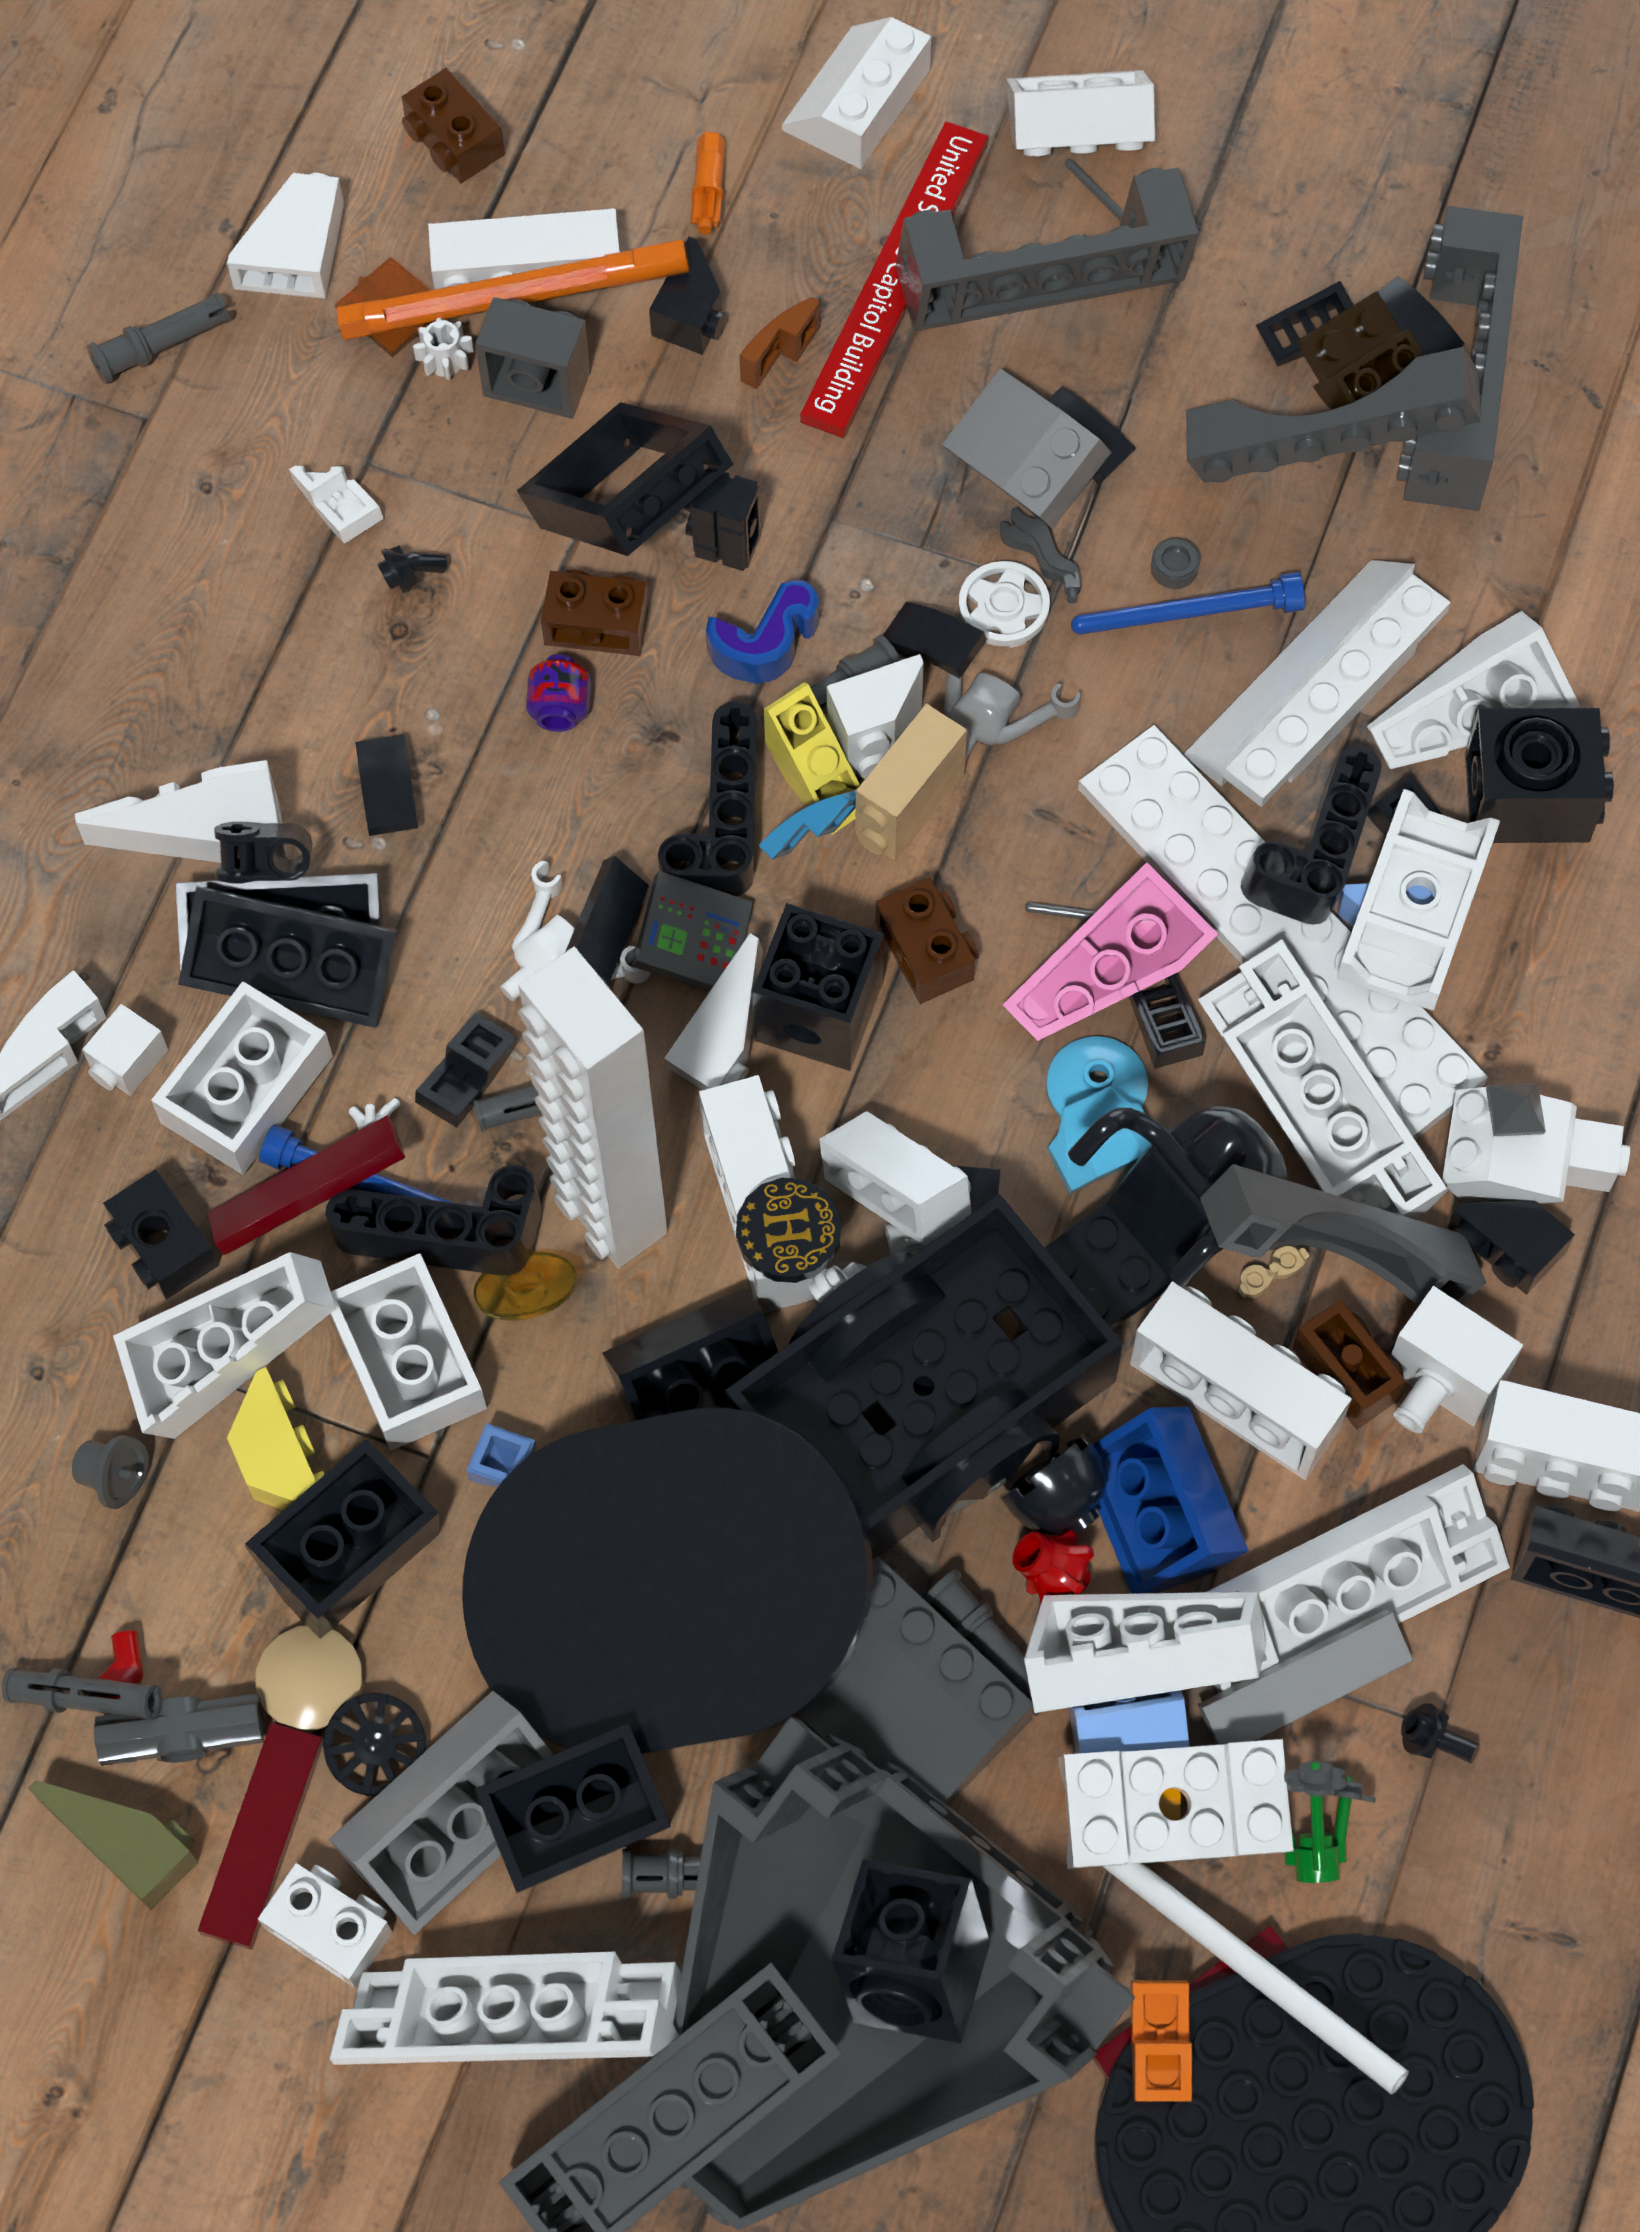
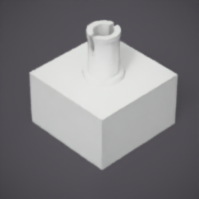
(1450, 1361)

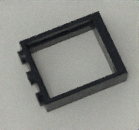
(648, 501)

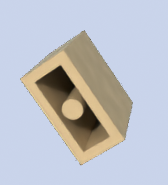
(910, 783)

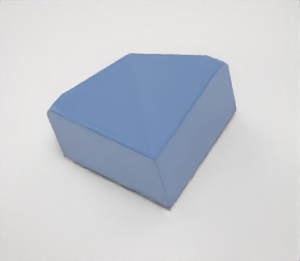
(498, 1455)

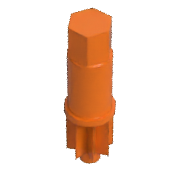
(707, 188)

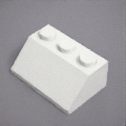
(861, 89)
(1081, 111)

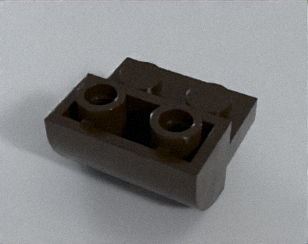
(1357, 352)

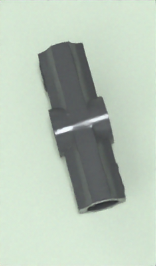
(181, 1730)

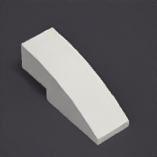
(41, 1043)

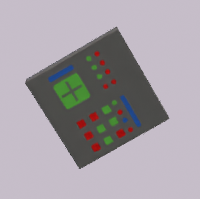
(690, 931)

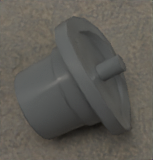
(112, 1469)

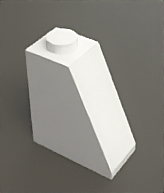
(291, 240)

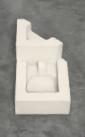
(338, 501)

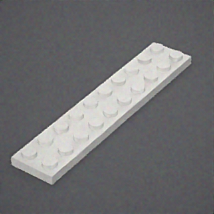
(1203, 853)

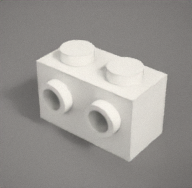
(326, 1923)

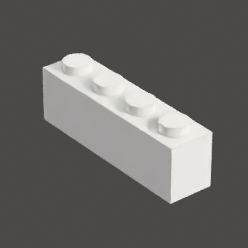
(512, 245)

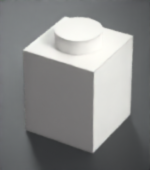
(124, 1051)
(1597, 1155)

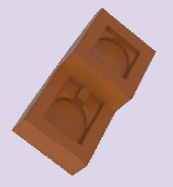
(784, 335)

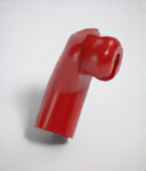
(127, 1660)

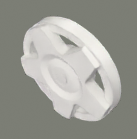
(1005, 604)

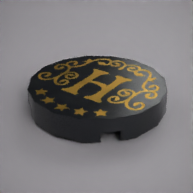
(788, 1230)

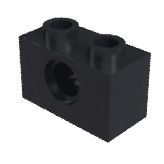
(151, 1207)

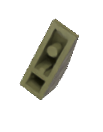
(127, 1841)

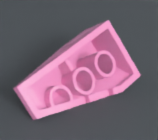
(1120, 950)

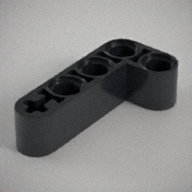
(727, 800)
(1310, 881)
(367, 1220)

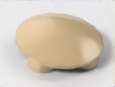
(307, 1677)

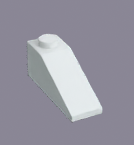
(720, 1032)

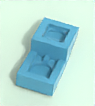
(820, 818)

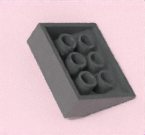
(919, 1694)

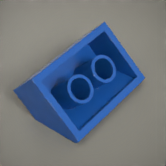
(1165, 1502)

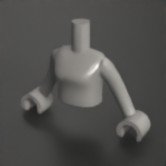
(989, 705)

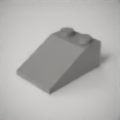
(1027, 447)

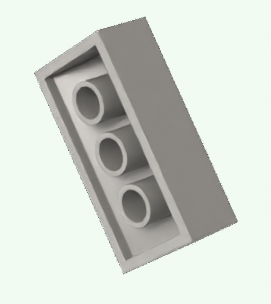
(427, 1828)

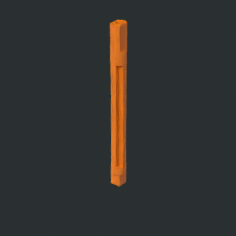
(529, 286)

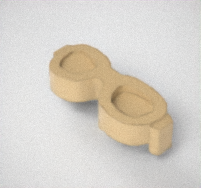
(1283, 1264)

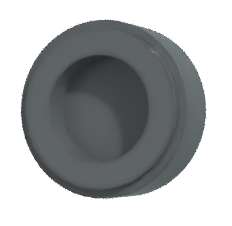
(1175, 563)

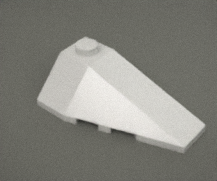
(1497, 670)
(185, 818)

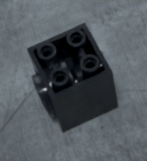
(1539, 773)
(818, 986)
(911, 1951)

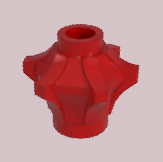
(1053, 1563)

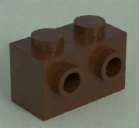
(452, 126)
(595, 612)
(926, 939)
(1342, 1348)

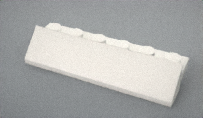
(1320, 681)
(1320, 1087)
(1389, 1558)
(510, 2010)

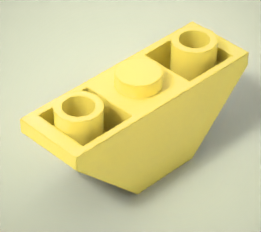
(807, 749)
(269, 1447)

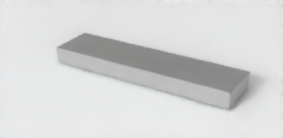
(1307, 1681)

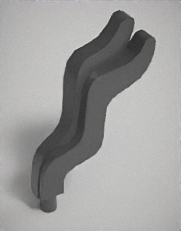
(1034, 537)

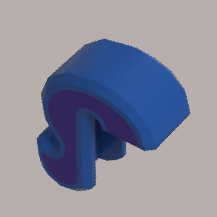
(772, 646)

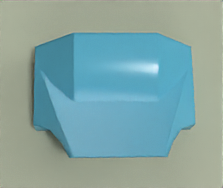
(1115, 1154)

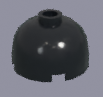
(1060, 1490)

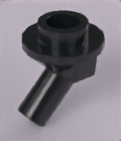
(400, 568)
(1431, 1734)

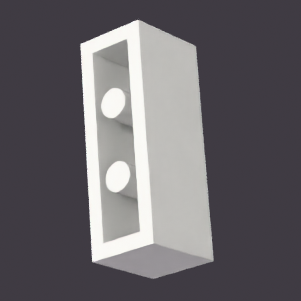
(896, 1177)

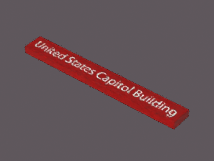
(881, 300)

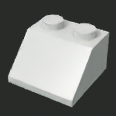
(874, 711)
(1507, 1167)

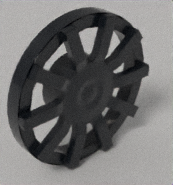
(373, 1742)

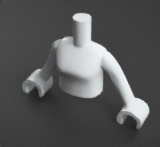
(538, 948)

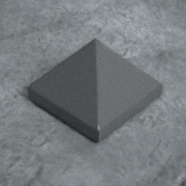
(1515, 1109)

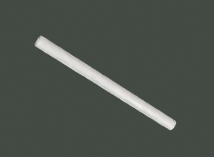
(1262, 1975)

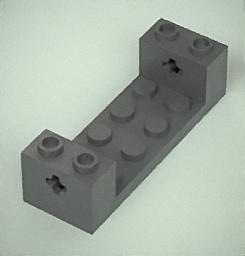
(1144, 252)
(1469, 264)
(674, 2112)

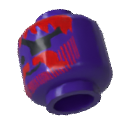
(558, 693)

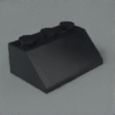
(691, 1358)
(344, 1538)
(1580, 1559)
(572, 1808)

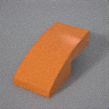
(1161, 2040)

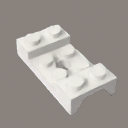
(1407, 945)
(1231, 1793)

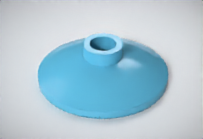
(1070, 1070)

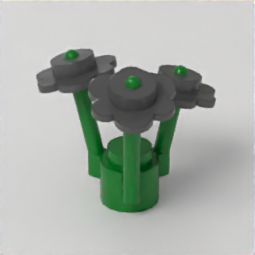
(1316, 1855)

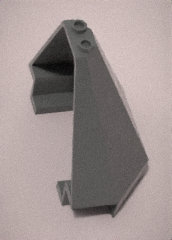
(777, 1890)

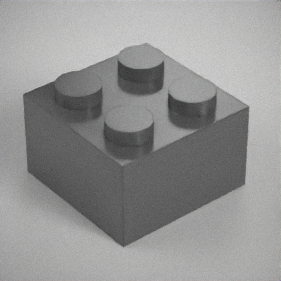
(533, 357)

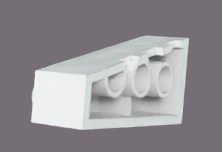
(217, 1341)
(1140, 1645)

